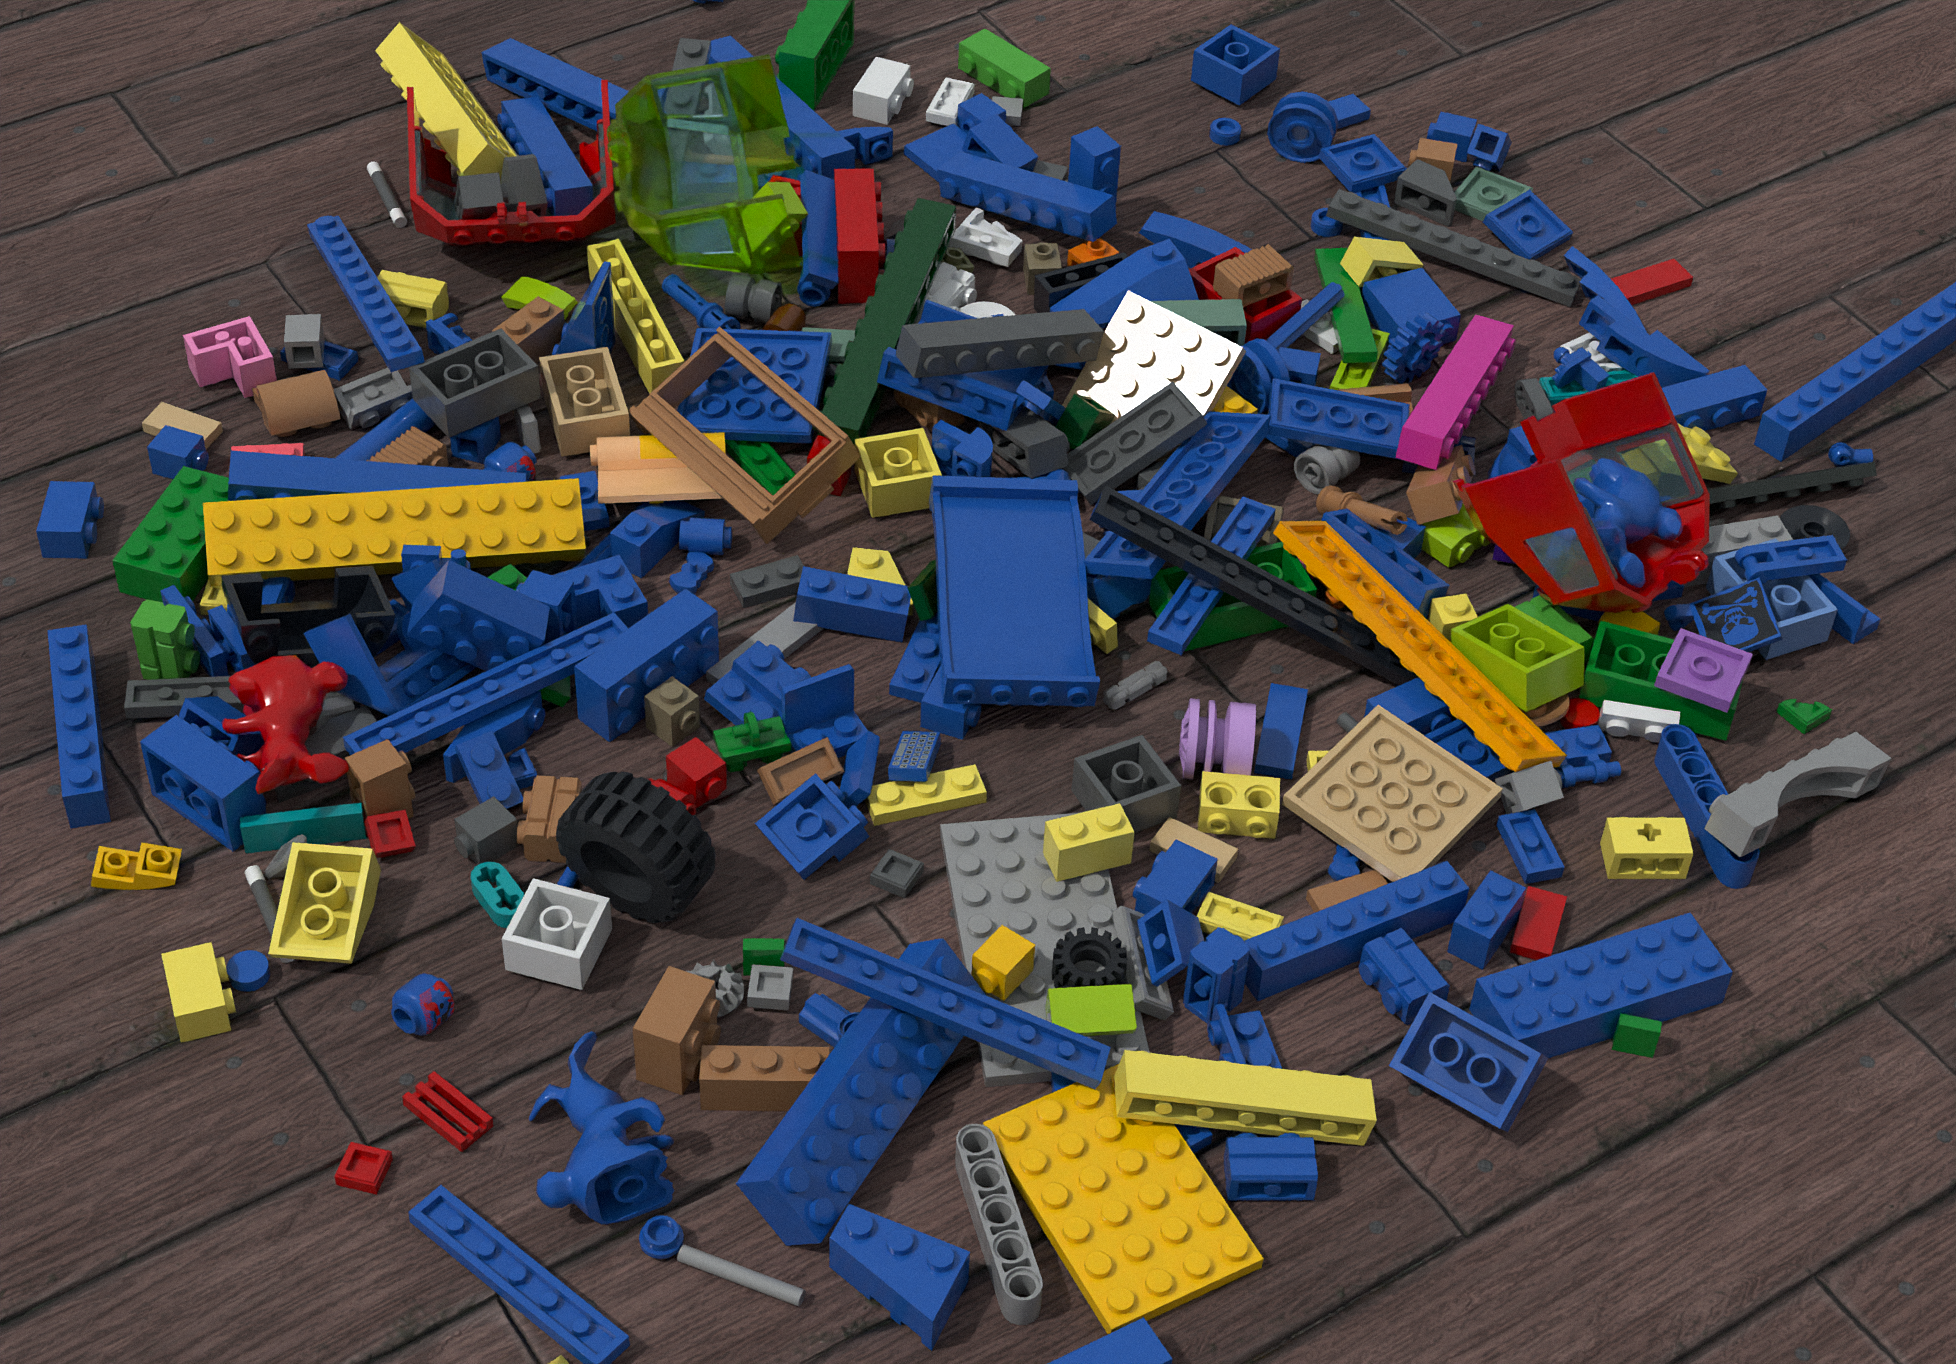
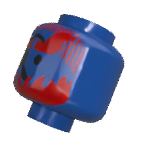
(512, 458)
(422, 1004)

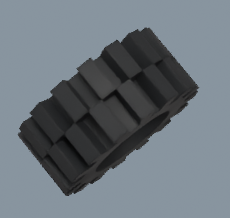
(1088, 948)

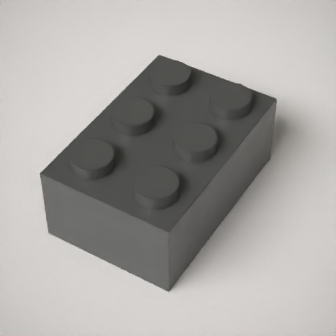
(475, 382)

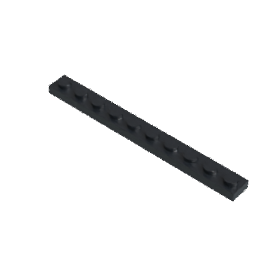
(1247, 583)

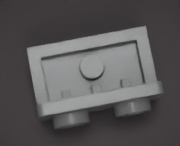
(372, 397)

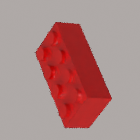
(858, 234)

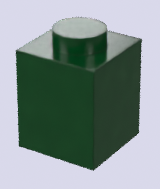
(1083, 419)

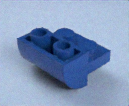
(961, 452)

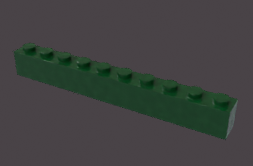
(896, 302)

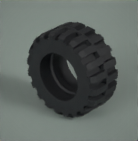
(636, 846)

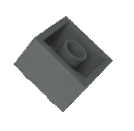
(1129, 776)

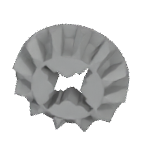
(729, 984)

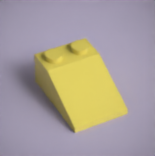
(325, 902)

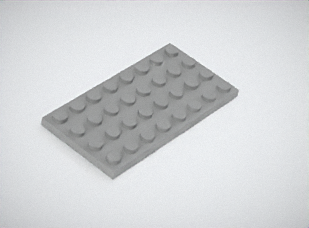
(1004, 880)

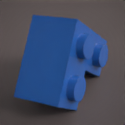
(606, 589)

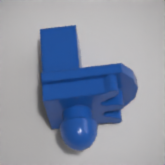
(1578, 367)

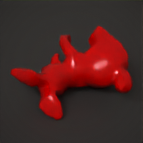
(284, 704)

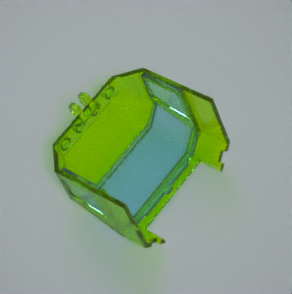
(692, 164)

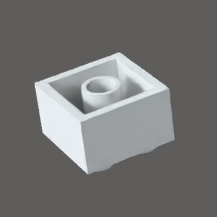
(557, 934)

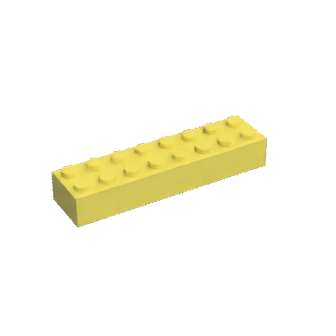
(444, 104)

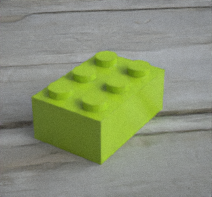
(1521, 656)

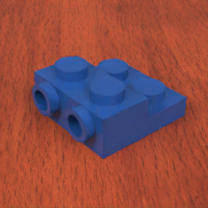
(754, 684)
(813, 826)

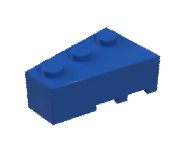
(900, 1269)

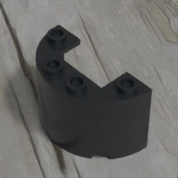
(280, 628)

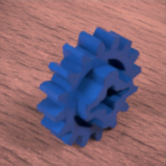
(1413, 348)

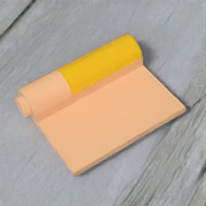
(646, 471)

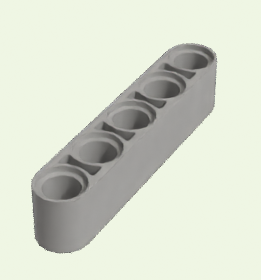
(1003, 1239)

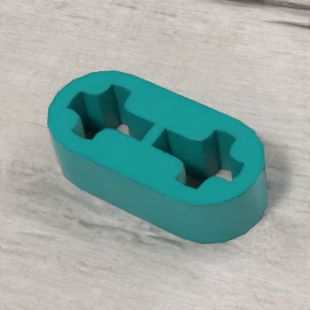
(492, 898)

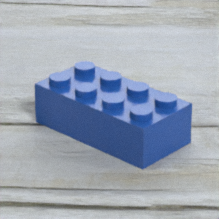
(669, 642)

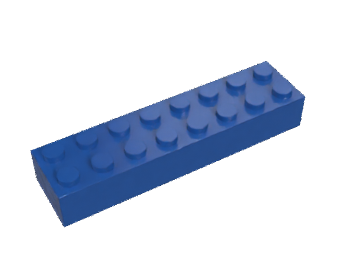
(851, 1109)

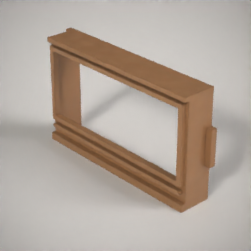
(765, 512)

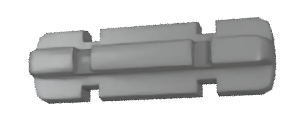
(1135, 685)

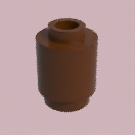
(786, 318)

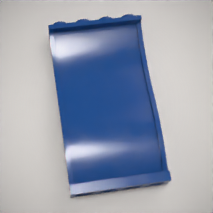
(1012, 592)

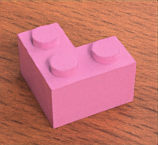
(230, 352)

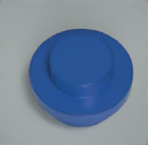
(661, 1237)

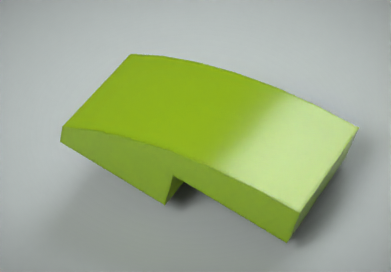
(528, 289)

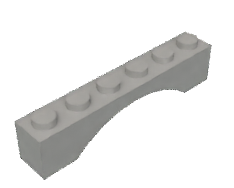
(1840, 769)

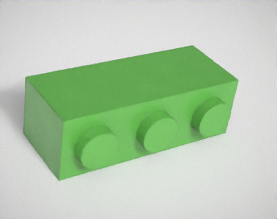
(1004, 67)

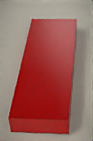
(1653, 281)

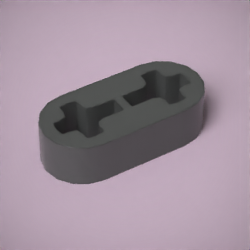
(1531, 399)

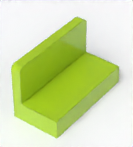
(1093, 1009)

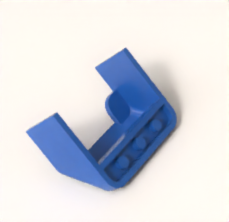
(405, 678)

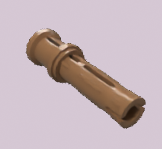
(1332, 499)

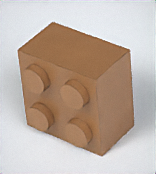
(674, 1028)

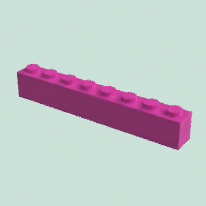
(1456, 392)

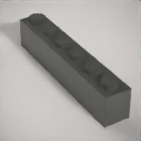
(998, 343)

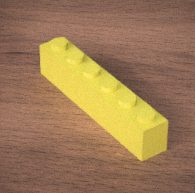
(636, 316)
(1244, 1097)

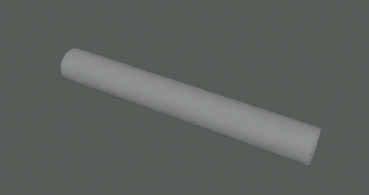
(741, 1275)

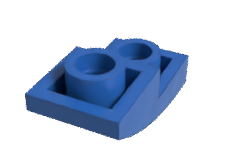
(870, 143)

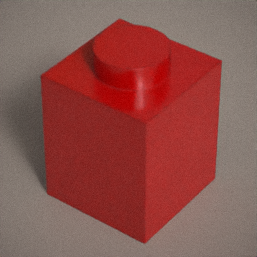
(697, 771)

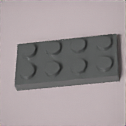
(1133, 441)

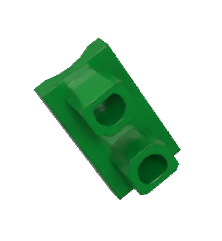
(750, 741)

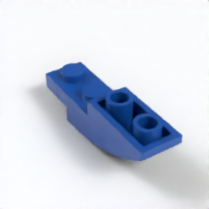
(1635, 349)

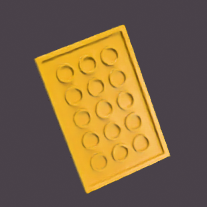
(1121, 1203)

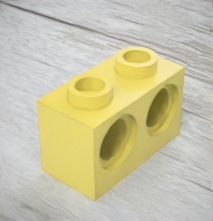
(1239, 805)

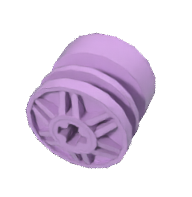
(1218, 740)

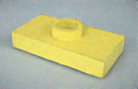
(1235, 917)

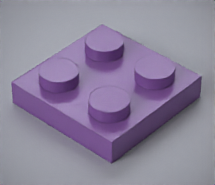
(1703, 670)

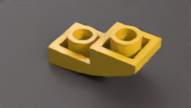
(130, 870)

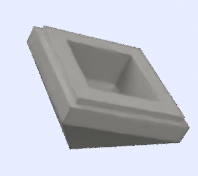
(279, 863)

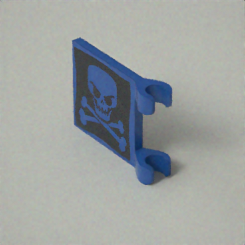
(1733, 617)

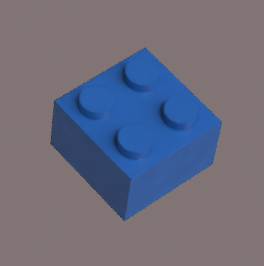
(1235, 64)

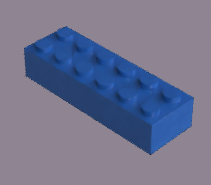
(1582, 991)

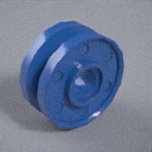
(1302, 126)
(1256, 372)

